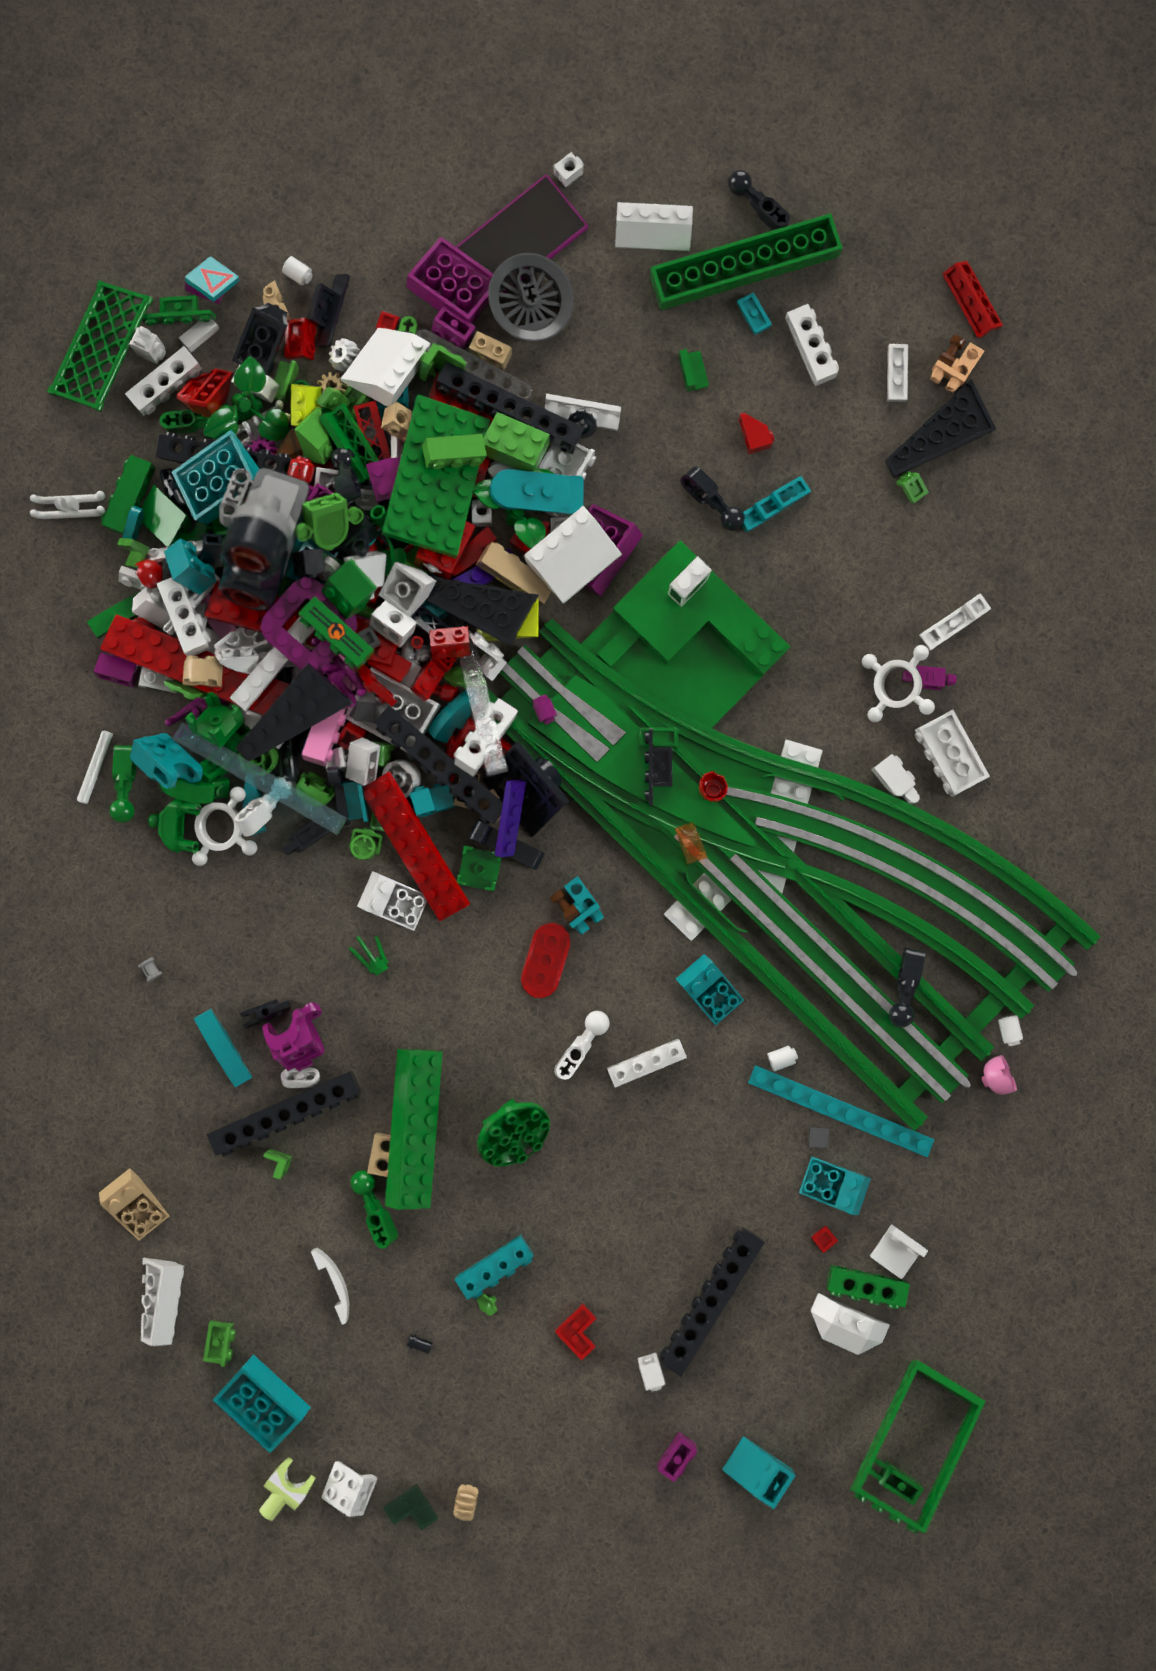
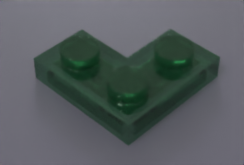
(413, 1503)

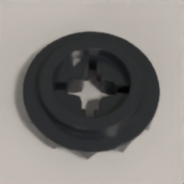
(590, 422)

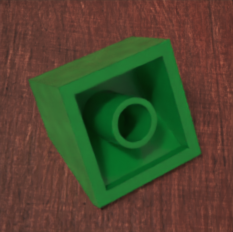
(349, 589)

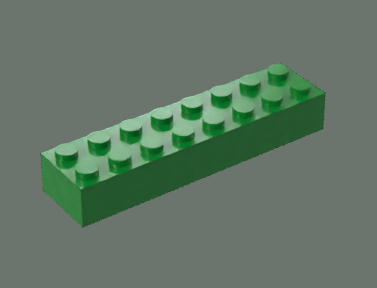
(413, 1129)

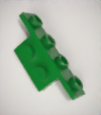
(178, 309)

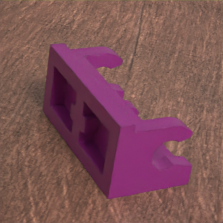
(116, 670)

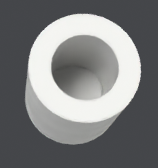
(297, 271)
(1010, 1030)
(782, 1058)

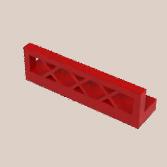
(971, 298)
(380, 433)

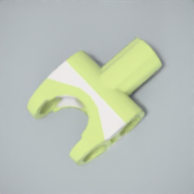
(283, 1491)

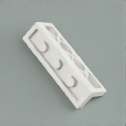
(606, 415)

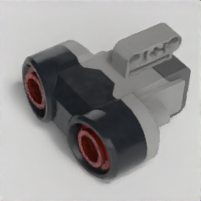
(259, 535)

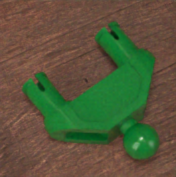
(171, 825)

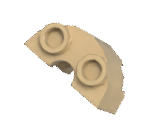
(273, 296)
(202, 671)

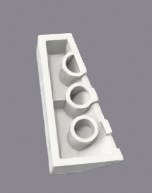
(160, 1301)

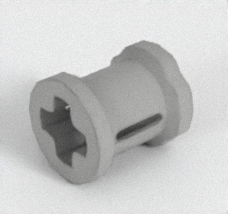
(150, 969)

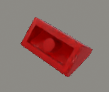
(398, 670)

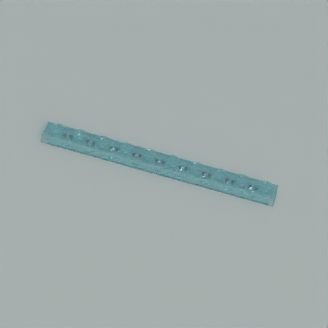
(262, 780)

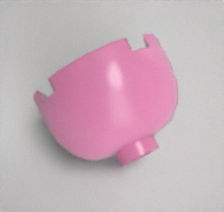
(998, 1076)

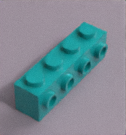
(494, 1266)

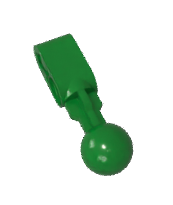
(180, 417)
(123, 774)
(363, 1184)

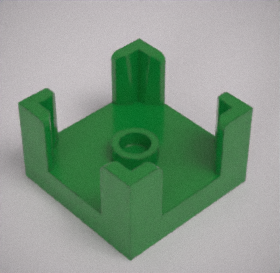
(216, 722)
(479, 869)

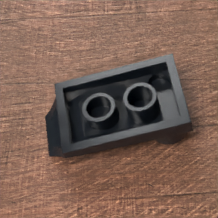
(262, 336)

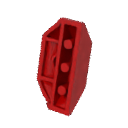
(206, 392)

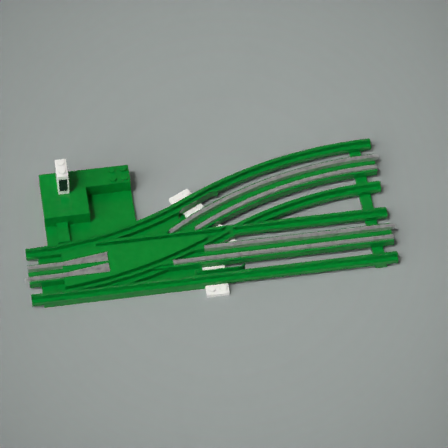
(681, 659)

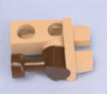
(956, 369)

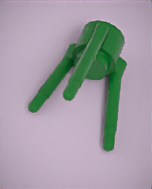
(376, 964)

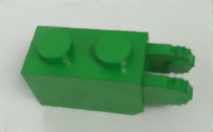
(897, 1481)

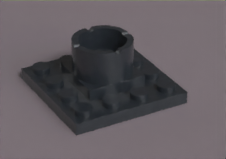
(542, 792)

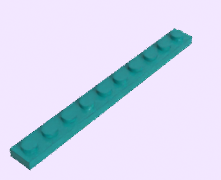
(841, 1111)

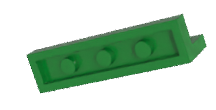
(341, 439)

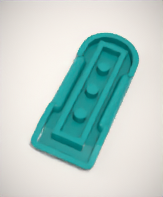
(537, 491)

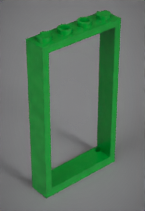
(952, 1457)

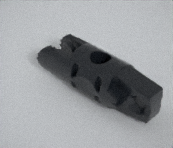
(172, 489)
(275, 1010)

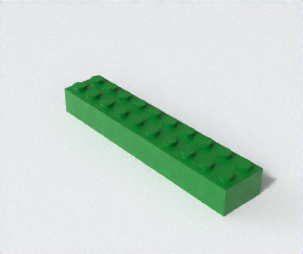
(746, 261)

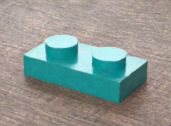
(754, 313)

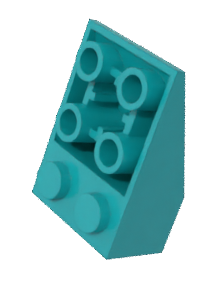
(709, 989)
(835, 1186)
(759, 1472)

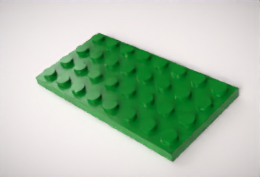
(428, 503)

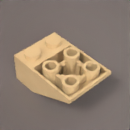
(132, 1204)

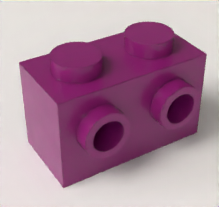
(453, 328)
(677, 1456)

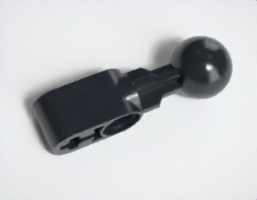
(741, 184)
(346, 481)
(705, 491)
(909, 978)

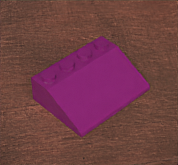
(451, 280)
(624, 536)

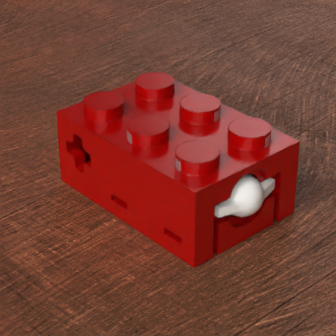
(440, 564)

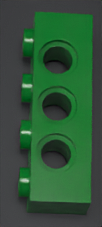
(895, 1299)

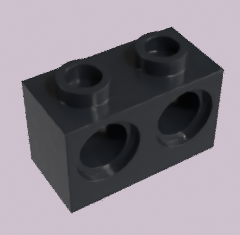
(308, 563)

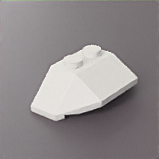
(847, 1326)

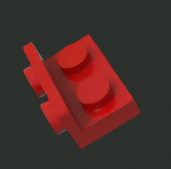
(300, 339)

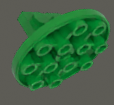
(512, 1131)

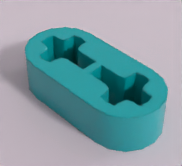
(133, 523)

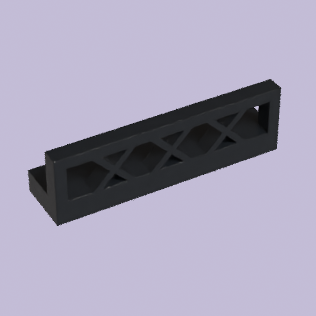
(422, 628)

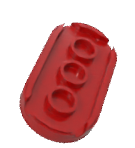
(545, 960)

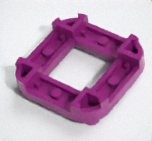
(283, 610)

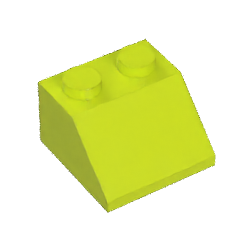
(303, 402)

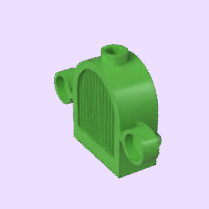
(327, 521)

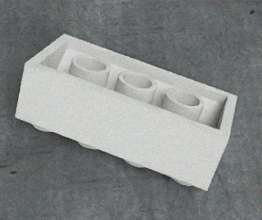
(653, 226)

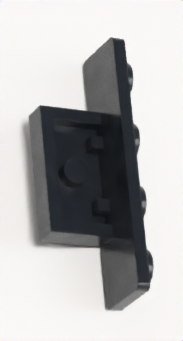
(326, 308)
(659, 767)

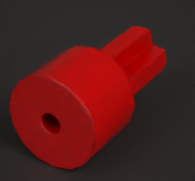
(446, 692)

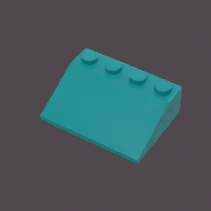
(208, 474)
(262, 1404)

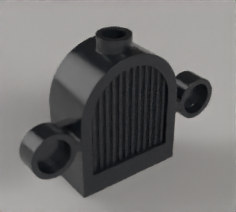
(358, 536)

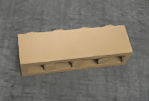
(512, 572)

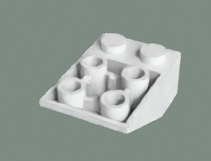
(392, 901)

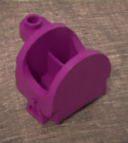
(299, 1043)

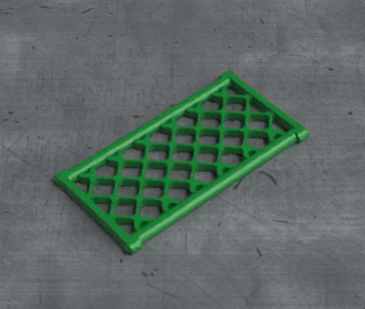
(115, 360)

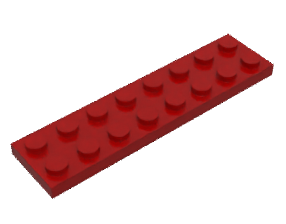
(415, 846)

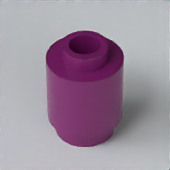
(544, 709)

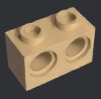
(490, 350)
(396, 420)
(378, 1153)

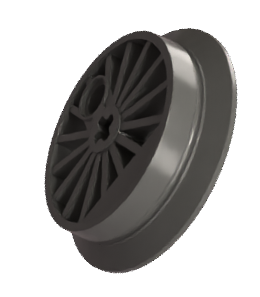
(525, 265)

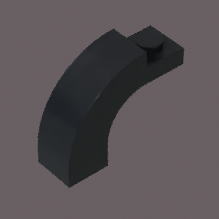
(209, 554)

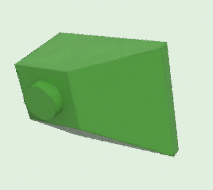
(314, 438)

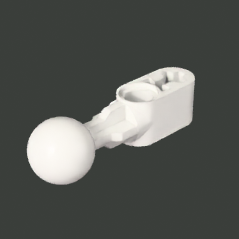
(257, 813)
(596, 1024)

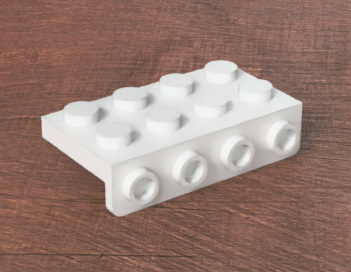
(568, 464)
(951, 753)

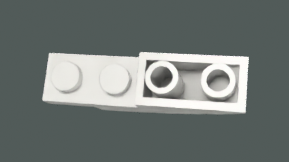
(242, 659)

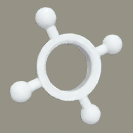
(870, 662)
(248, 847)

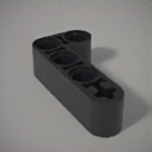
(523, 852)

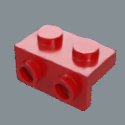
(449, 642)

